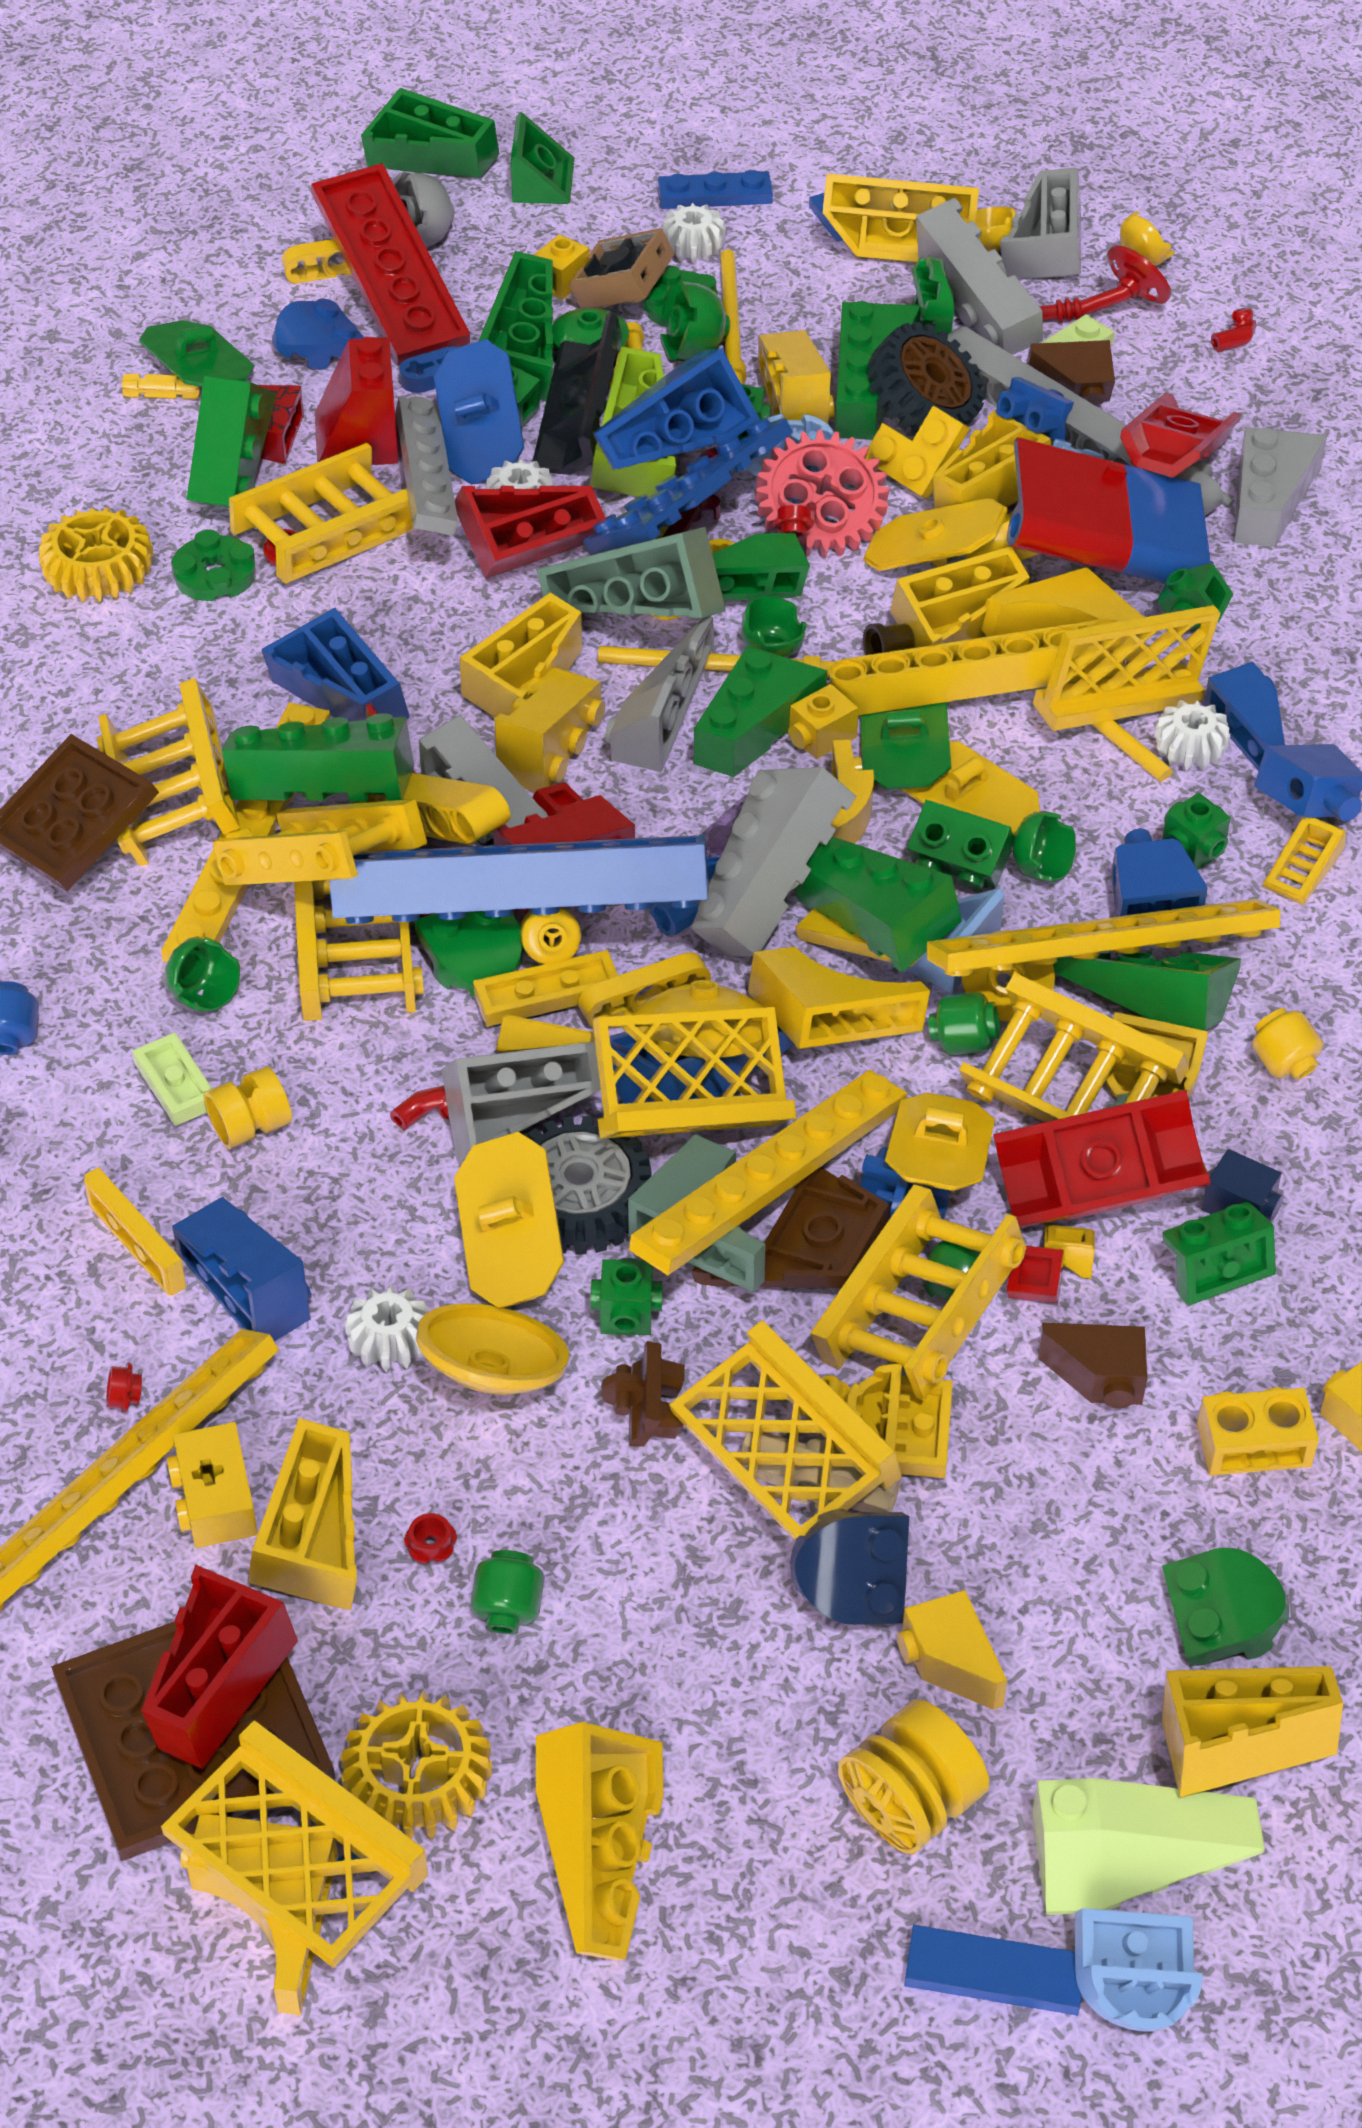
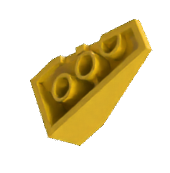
(595, 1807)

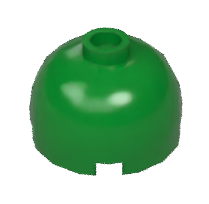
(694, 321)

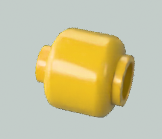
(532, 936)
(1287, 1044)

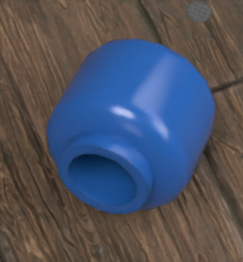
(17, 1017)

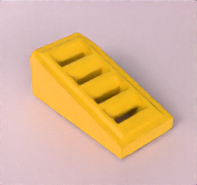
(1318, 833)
(529, 1034)

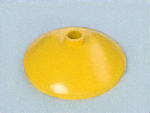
(701, 996)
(492, 1348)

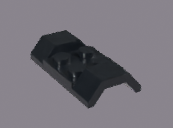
(577, 401)

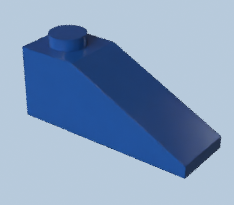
(1250, 709)

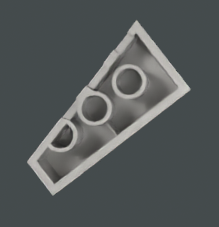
(978, 280)
(768, 856)

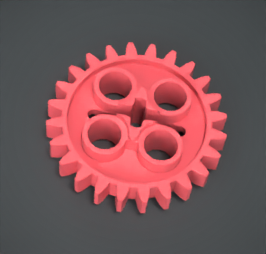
(838, 466)

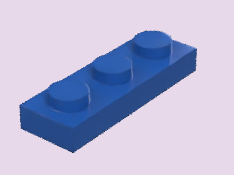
(715, 189)

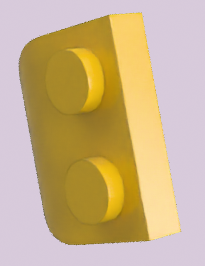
(1186, 1039)
(907, 1424)

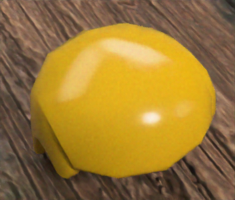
(994, 224)
(1144, 239)

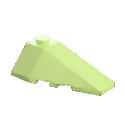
(1127, 1839)

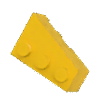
(795, 376)
(984, 466)
(953, 598)
(520, 654)
(548, 727)
(309, 1521)
(1247, 1722)

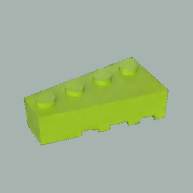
(633, 375)

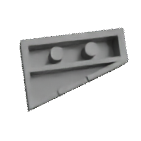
(1273, 480)
(515, 1090)

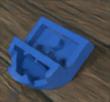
(313, 331)

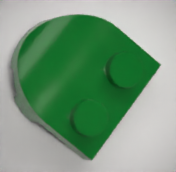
(933, 294)
(470, 947)
(1225, 1604)

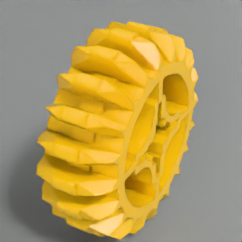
(95, 554)
(459, 1772)

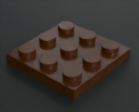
(71, 811)

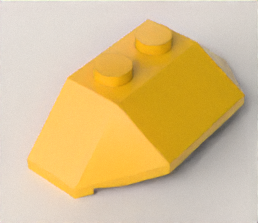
(880, 214)

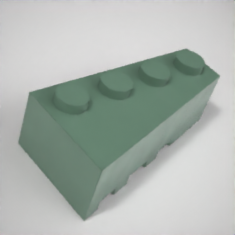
(650, 577)

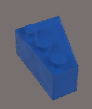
(334, 669)
(244, 1268)

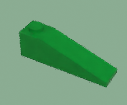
(1171, 990)

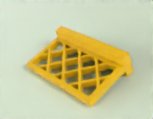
(1129, 690)
(688, 1114)
(824, 1413)
(336, 1816)

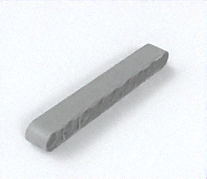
(1086, 424)

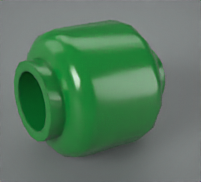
(965, 1023)
(507, 1591)

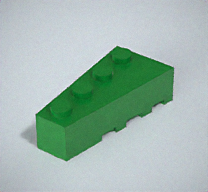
(523, 317)
(861, 332)
(320, 759)
(881, 899)

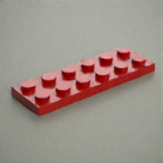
(390, 262)

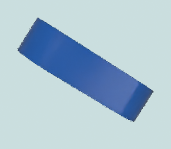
(419, 371)

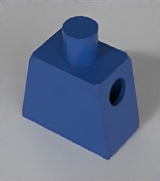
(1311, 780)
(1154, 876)

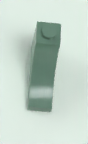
(734, 1256)

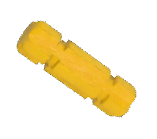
(158, 387)

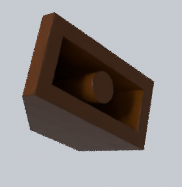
(1078, 366)
(1098, 1360)

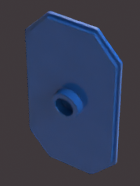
(478, 410)

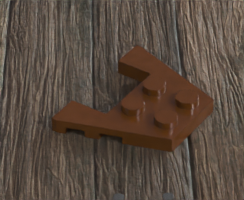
(818, 1234)

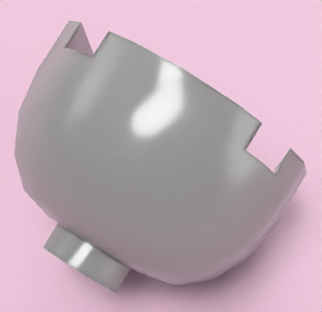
(426, 204)

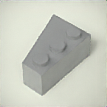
(1047, 230)
(461, 755)

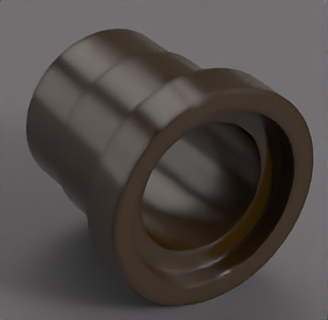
(887, 638)

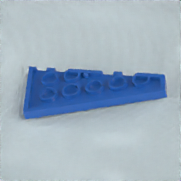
(677, 495)

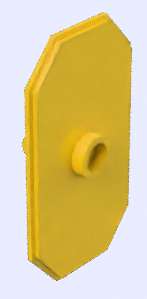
(935, 534)
(980, 789)
(940, 1141)
(508, 1220)

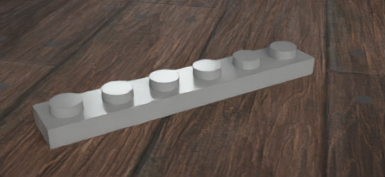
(426, 466)

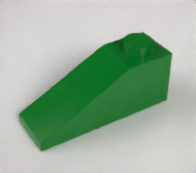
(762, 567)

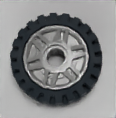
(591, 1181)

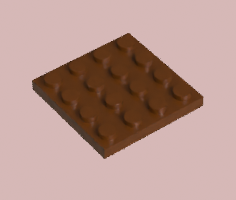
(134, 1778)

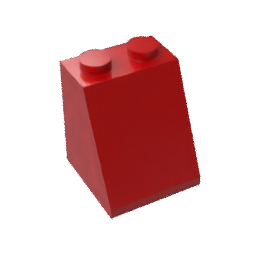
(359, 403)

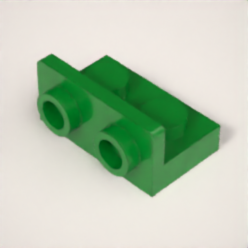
(1221, 1251)

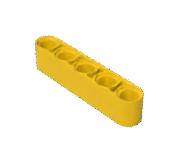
(454, 808)

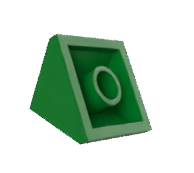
(539, 166)

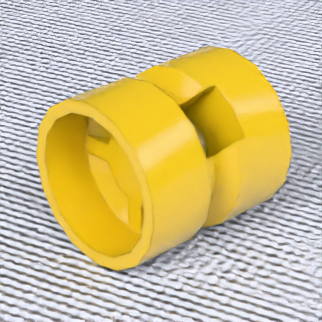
(246, 1107)

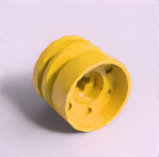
(914, 1775)

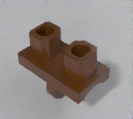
(639, 1391)

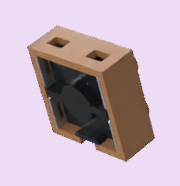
(622, 269)

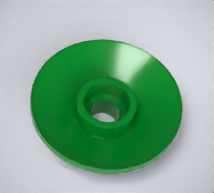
(584, 327)

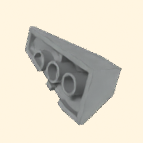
(657, 707)

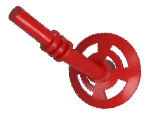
(1133, 282)

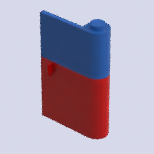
(1106, 513)

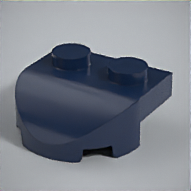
(854, 1566)

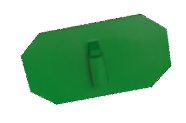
(195, 352)
(906, 746)

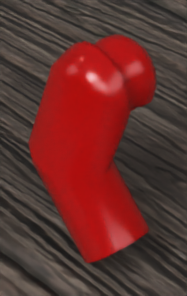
(1239, 332)
(419, 1105)

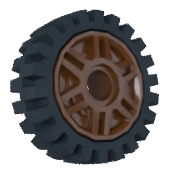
(924, 370)

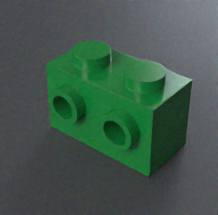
(961, 845)

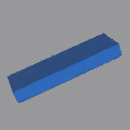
(993, 1970)

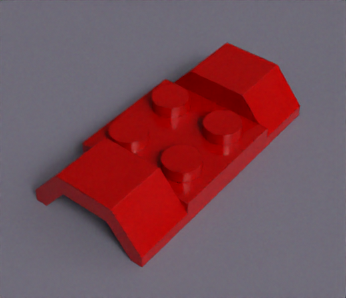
(1173, 438)
(1101, 1160)

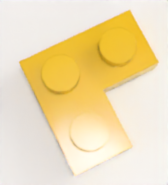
(918, 459)

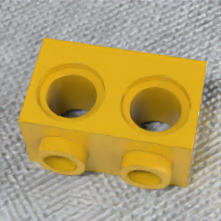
(1257, 1438)

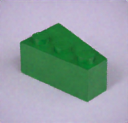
(430, 137)
(228, 439)
(752, 709)

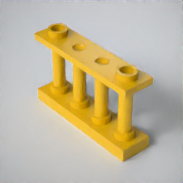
(329, 540)
(207, 773)
(320, 842)
(316, 954)
(1071, 1023)
(896, 1256)

